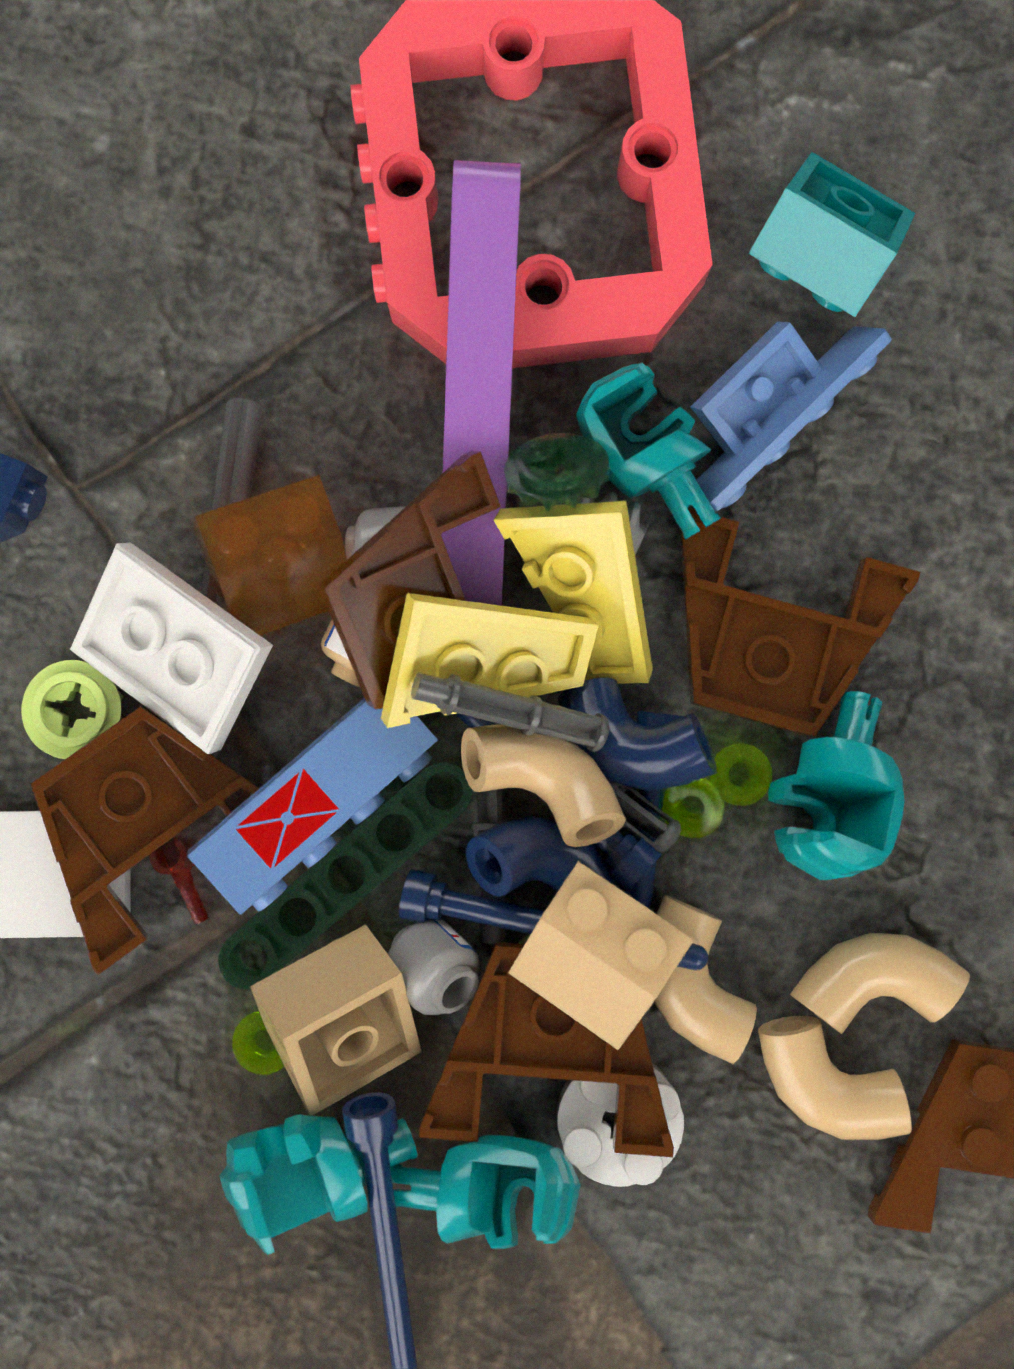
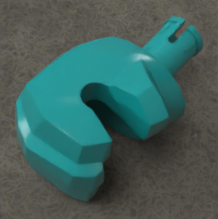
(648, 461)
(848, 792)
(299, 1173)
(481, 1189)

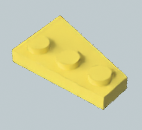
(589, 570)
(487, 646)

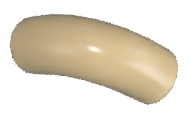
(553, 770)
(880, 967)
(693, 1001)
(821, 1095)

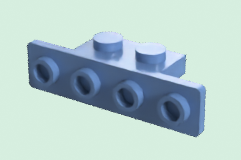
(772, 397)

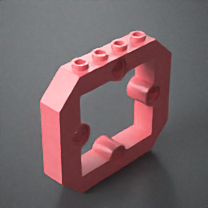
(467, 39)

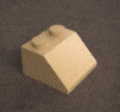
(600, 955)
(338, 1018)

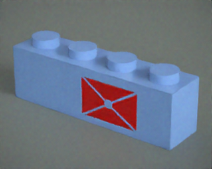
(306, 803)

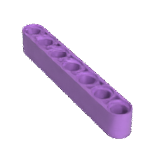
(481, 355)

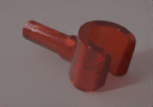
(182, 878)

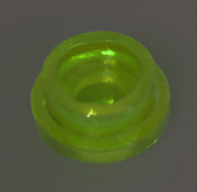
(759, 777)
(695, 824)
(247, 1051)

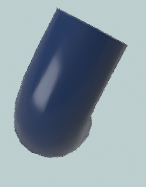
(640, 754)
(529, 851)

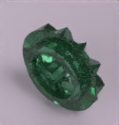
(533, 464)

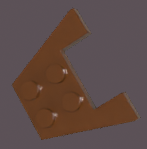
(402, 558)
(773, 656)
(118, 806)
(525, 1035)
(960, 1126)

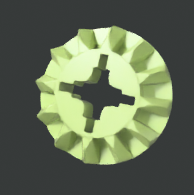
(59, 683)

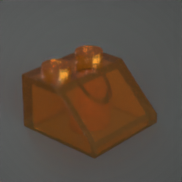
(272, 554)

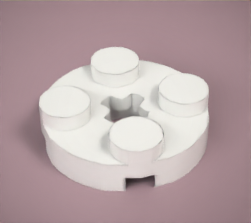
(590, 1141)

